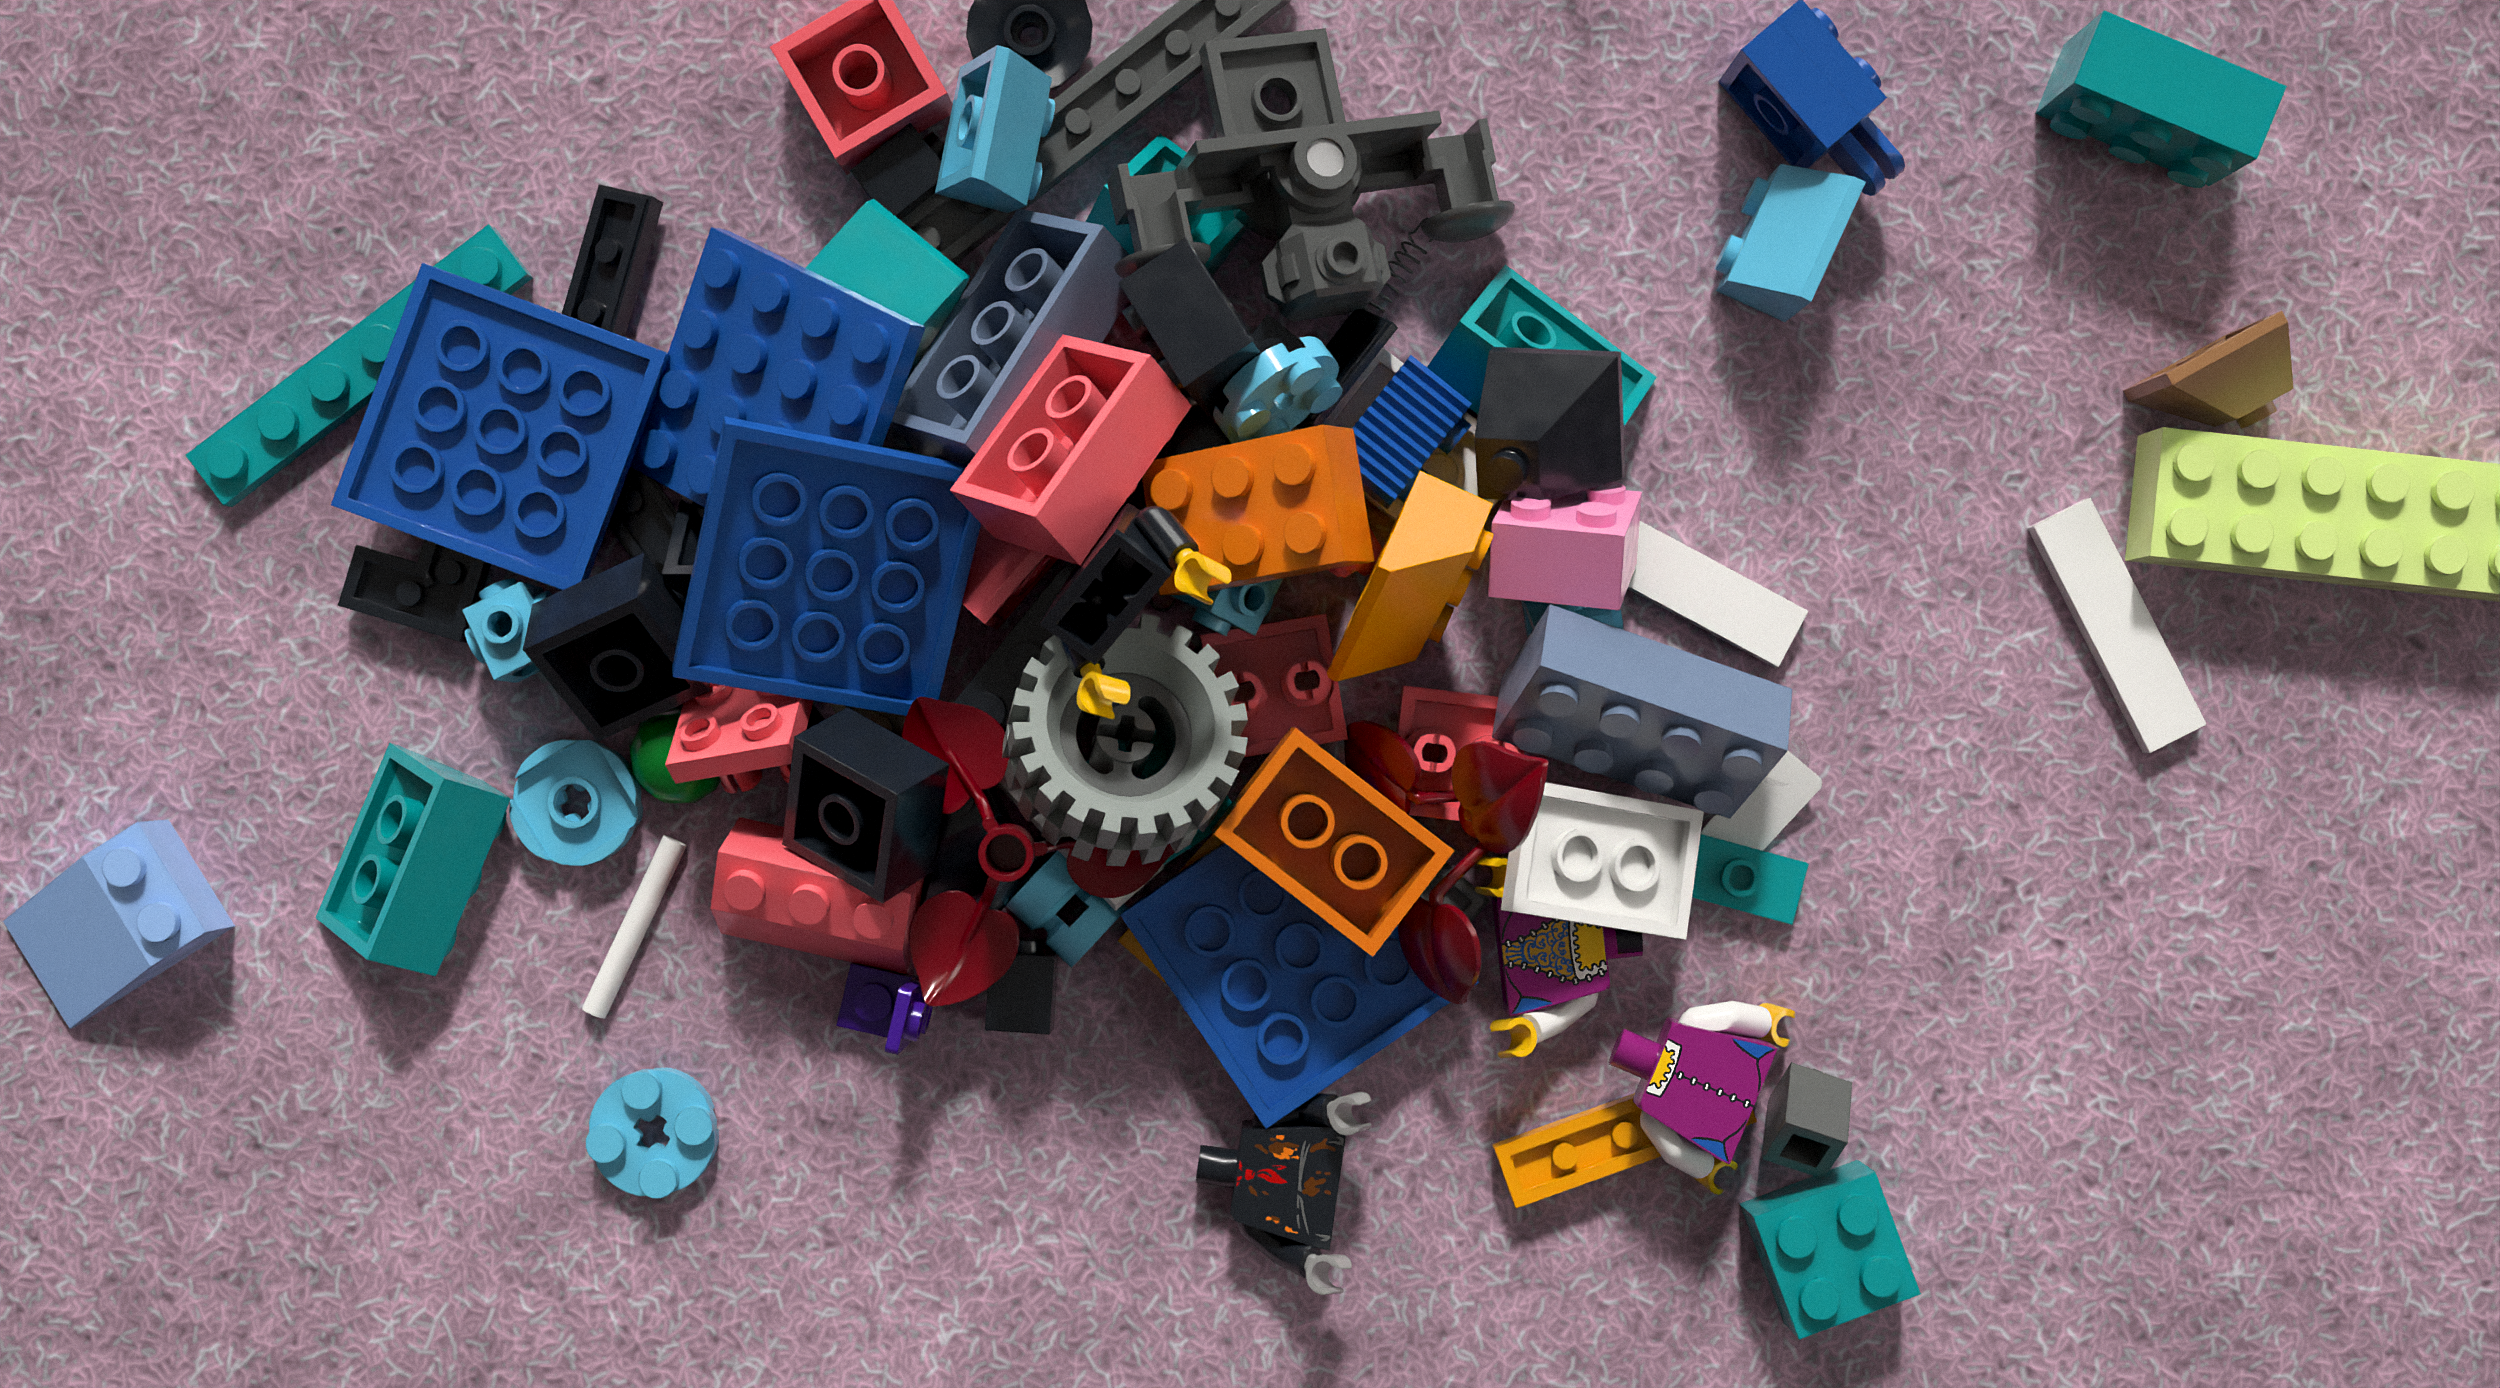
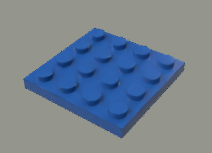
(775, 351)
(501, 429)
(826, 570)
(1273, 981)

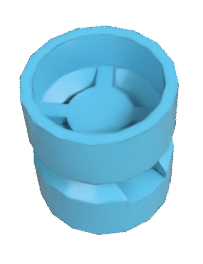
(1046, 895)

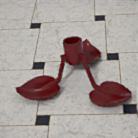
(1498, 806)
(952, 938)

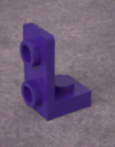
(884, 1006)

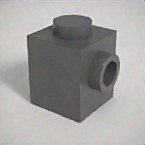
(1816, 1110)

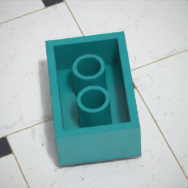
(2159, 101)

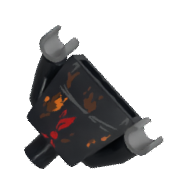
(1289, 1183)

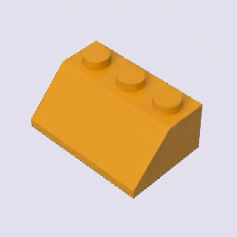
(1415, 578)

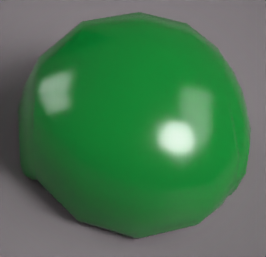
(648, 759)

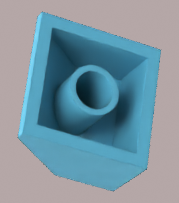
(996, 132)
(1787, 239)

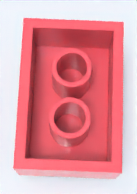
(1072, 448)

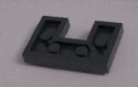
(414, 593)

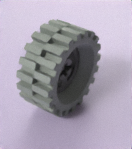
(1105, 800)

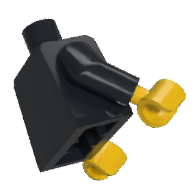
(1114, 586)

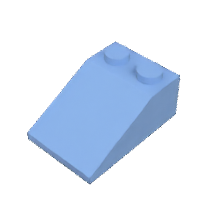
(117, 919)

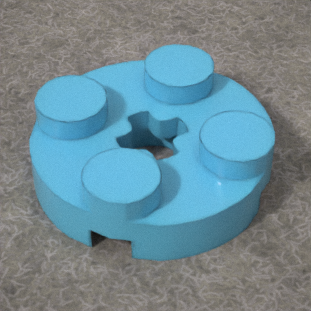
(1279, 391)
(540, 793)
(658, 1168)

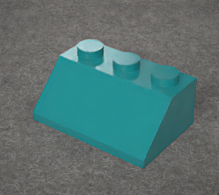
(1522, 316)
(412, 861)

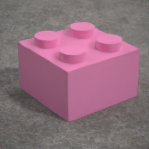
(1567, 547)

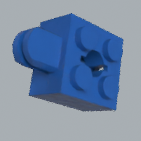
(1813, 97)

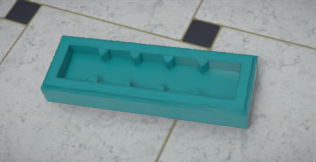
(1748, 879)

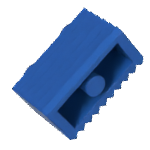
(1405, 428)

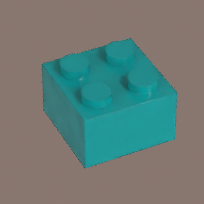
(1830, 1249)

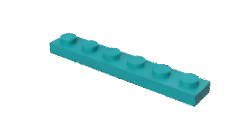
(332, 382)

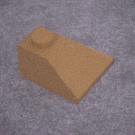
(2226, 378)

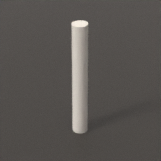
(634, 927)

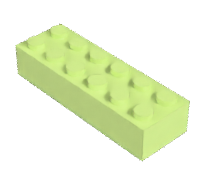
(2316, 513)

